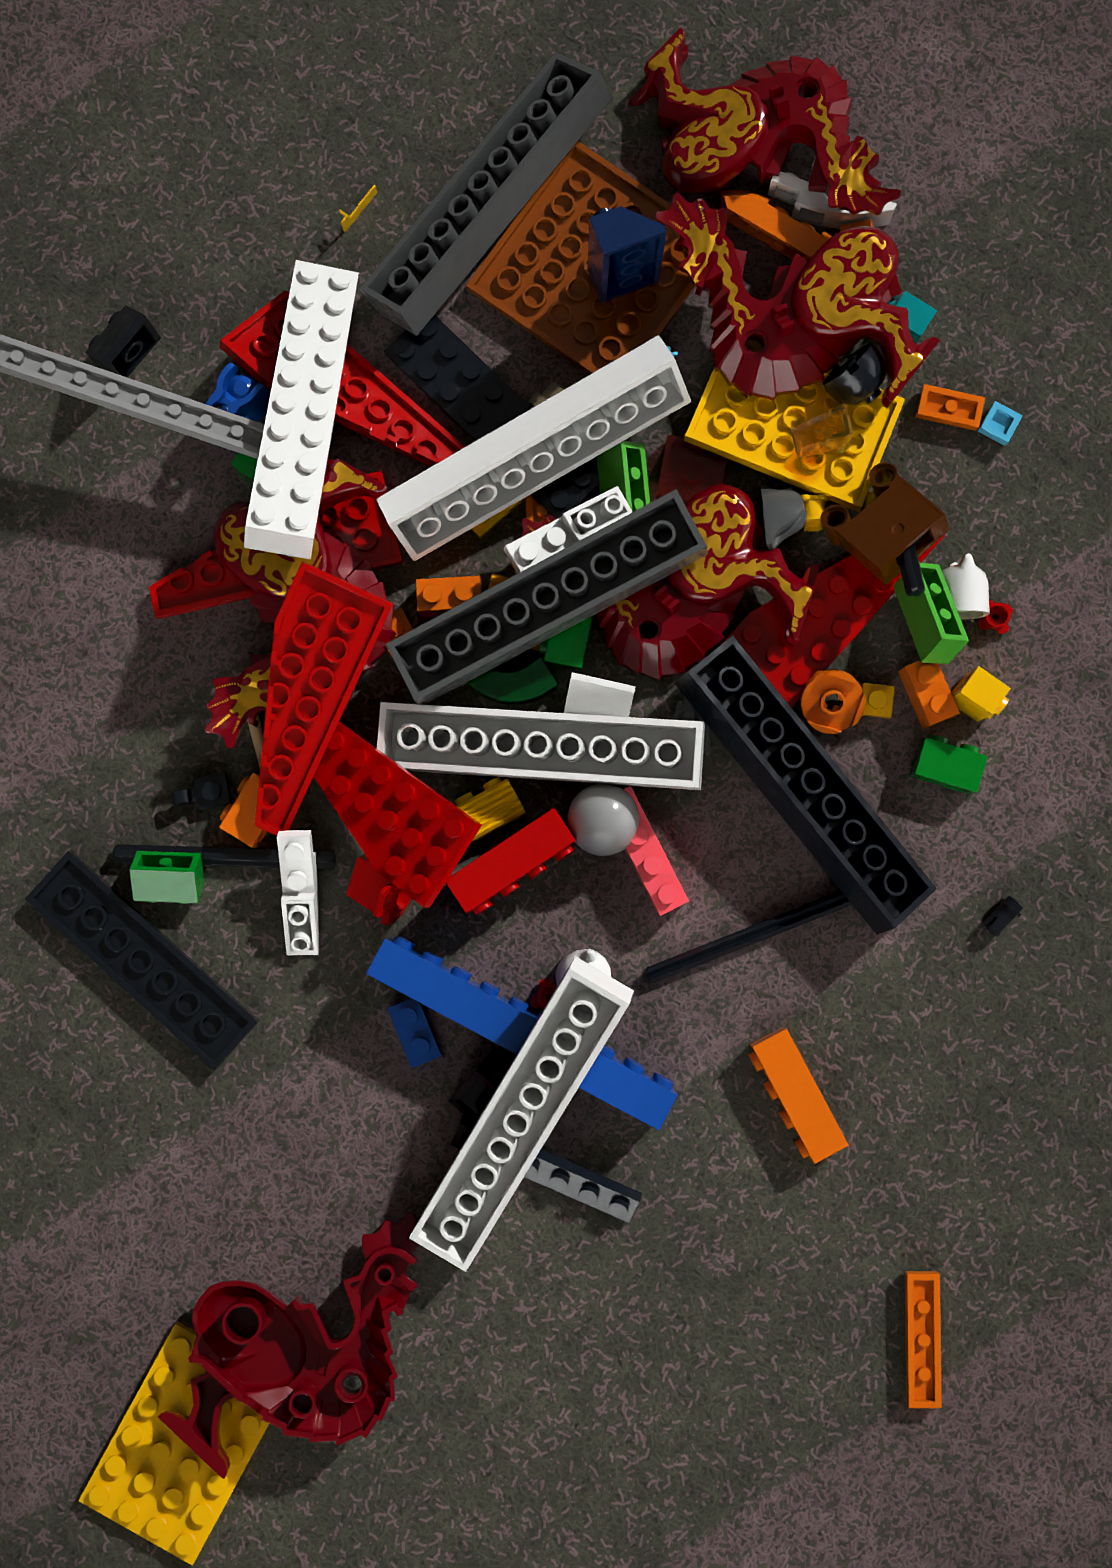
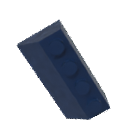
(624, 252)

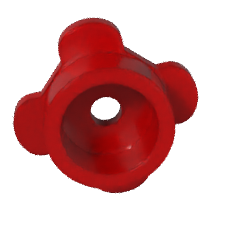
(1000, 625)
(545, 988)

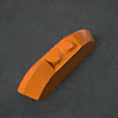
(771, 224)

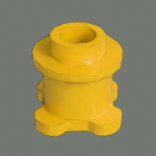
(814, 506)

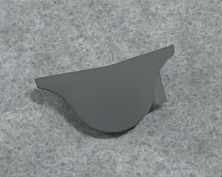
(783, 514)

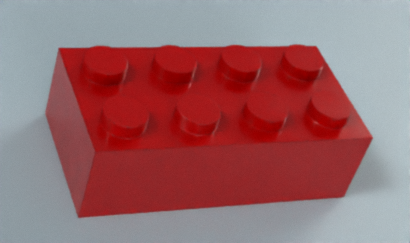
(510, 862)

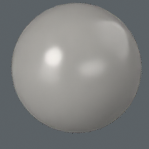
(603, 819)

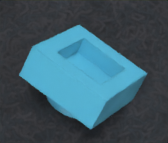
(1000, 423)

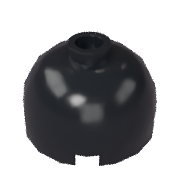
(857, 377)

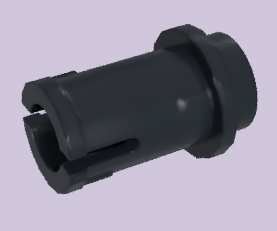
(1003, 915)

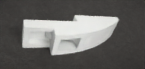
(813, 206)
(567, 529)
(299, 891)

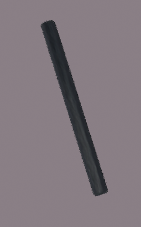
(223, 856)
(747, 937)

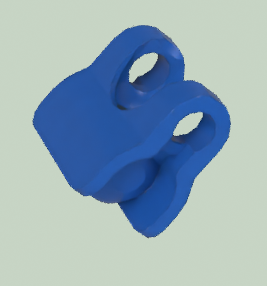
(240, 394)

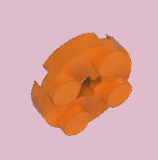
(841, 716)

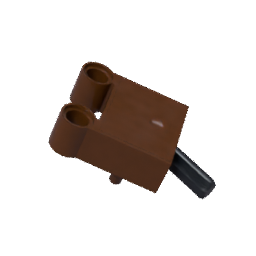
(890, 530)

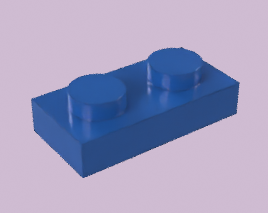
(414, 1032)

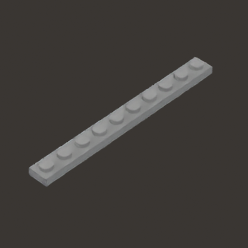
(130, 397)

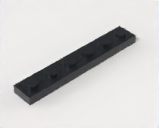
(571, 1180)

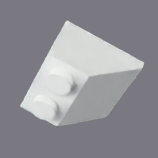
(598, 696)

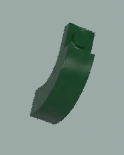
(516, 687)

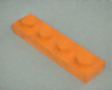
(923, 1339)

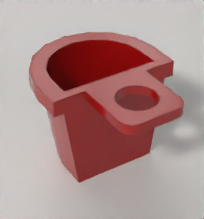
(376, 892)

